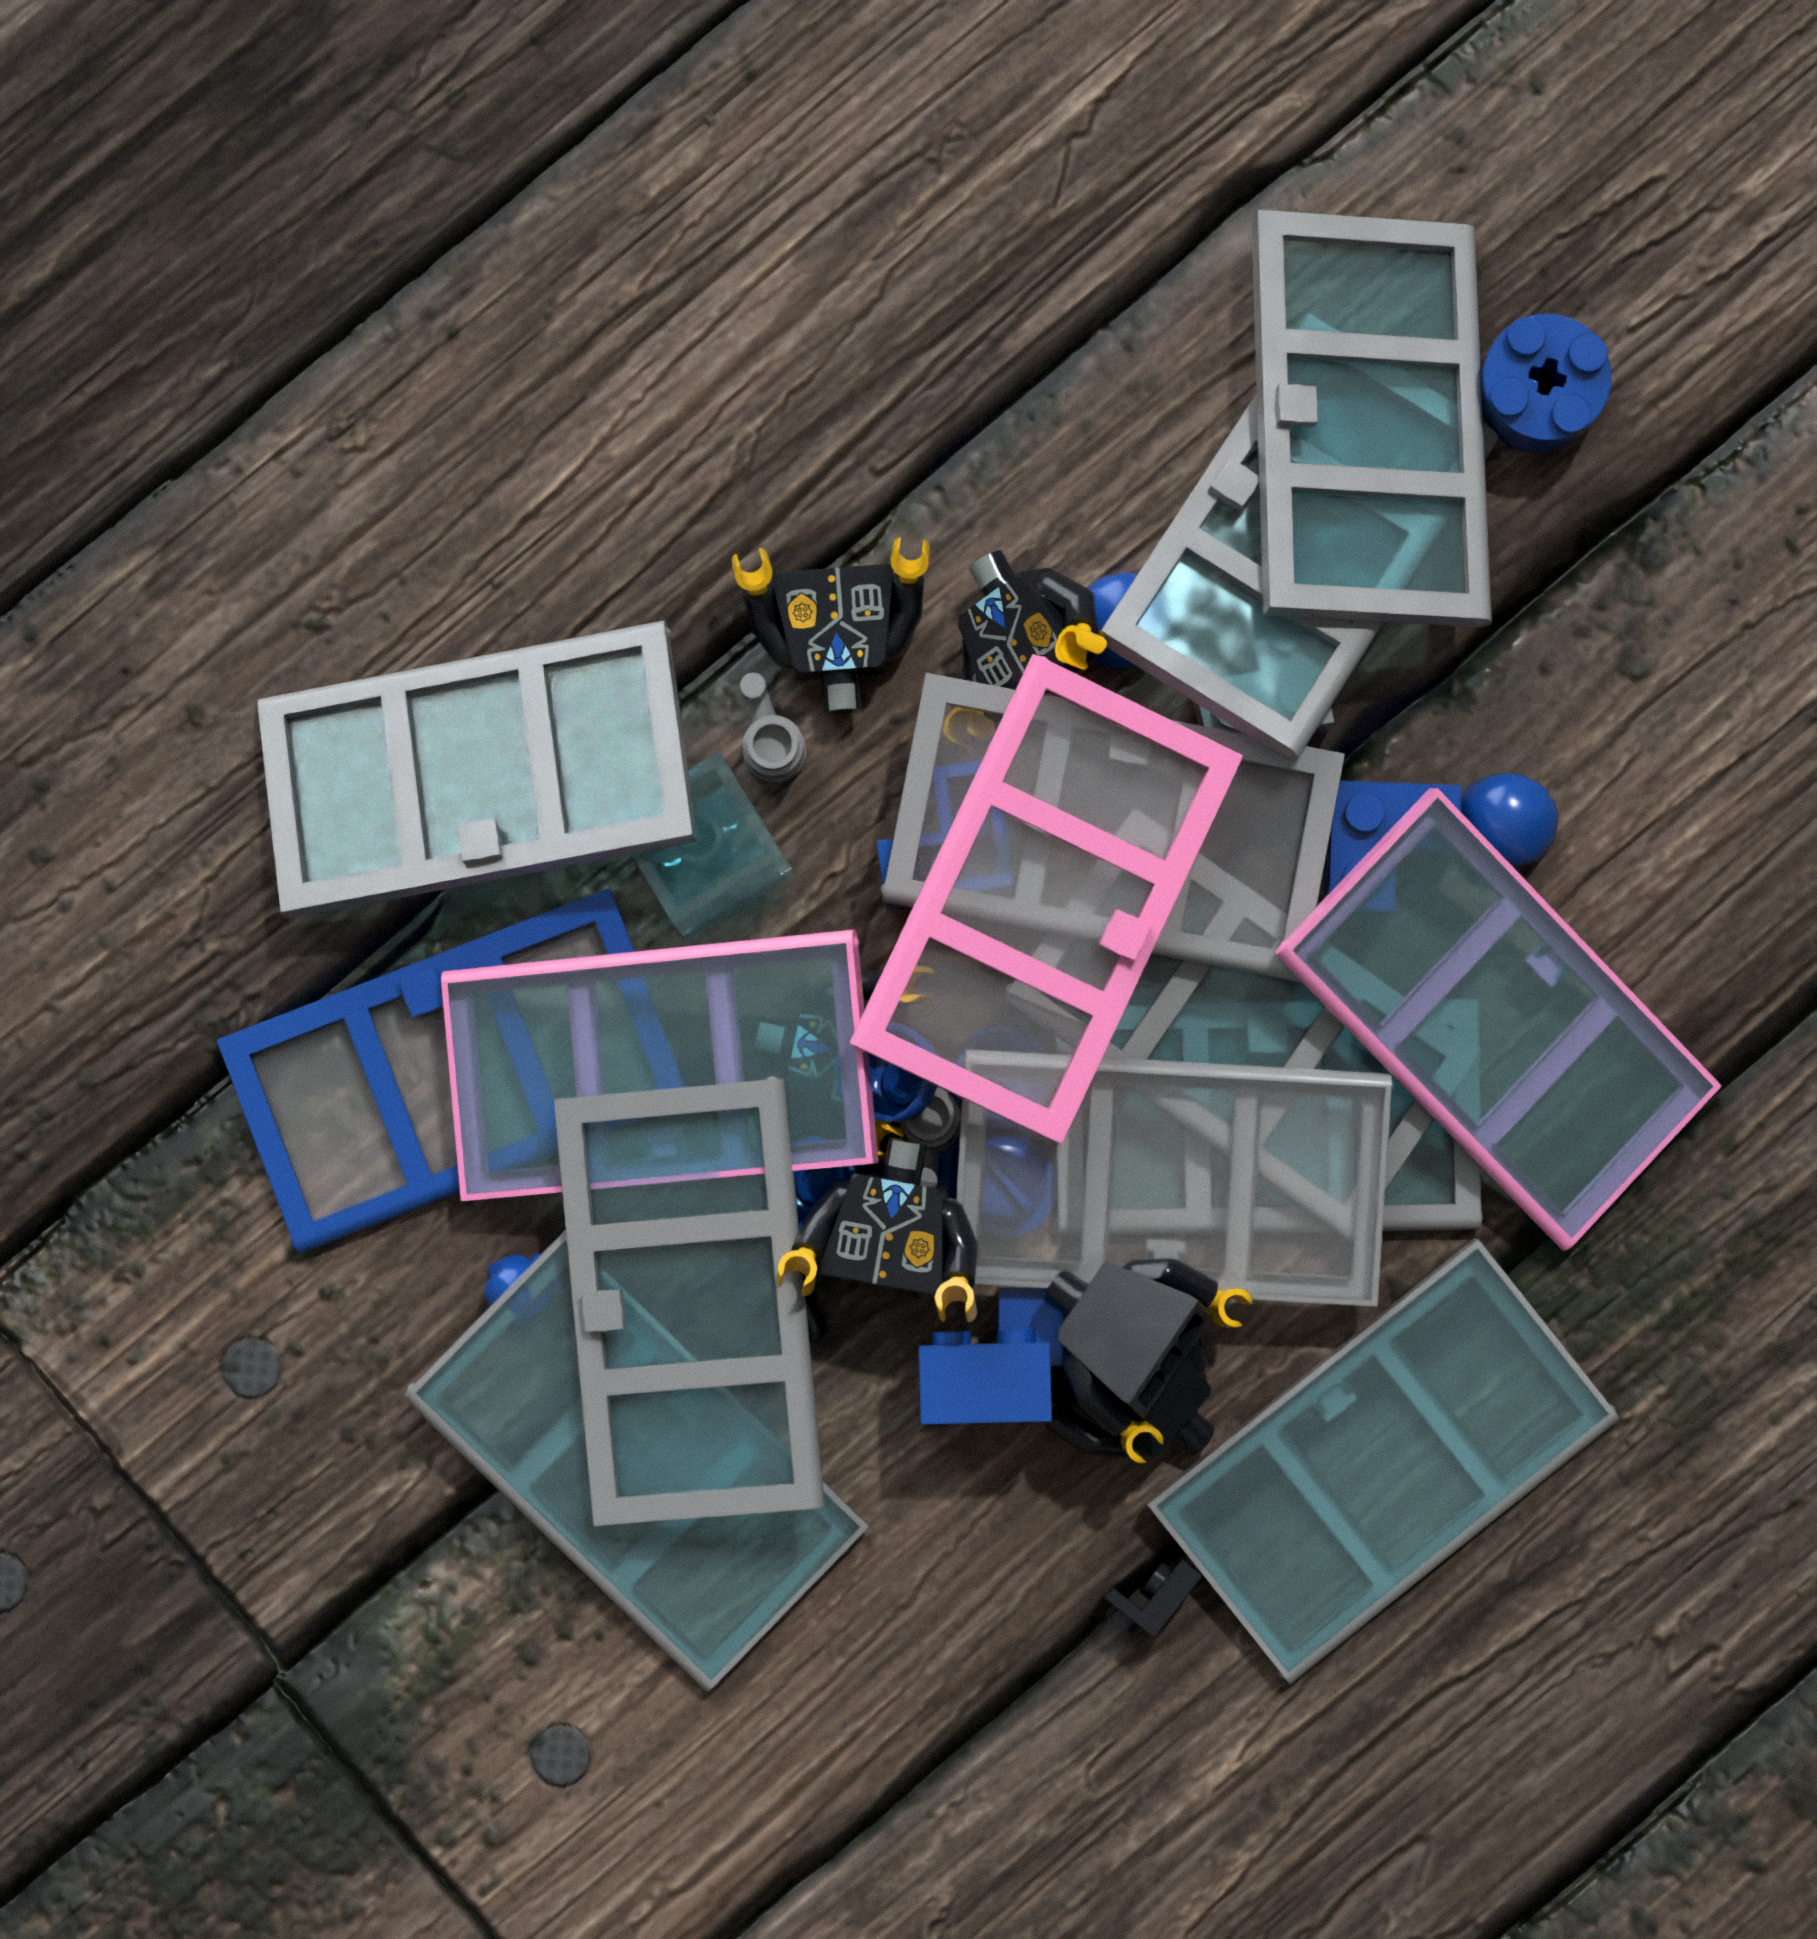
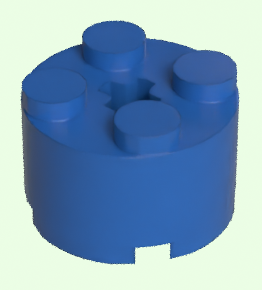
(1576, 369)

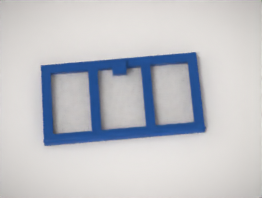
(358, 1086)

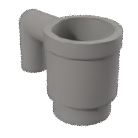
(772, 743)
(936, 1127)

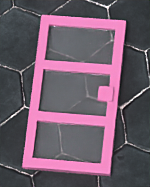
(1046, 899)

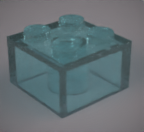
(727, 865)

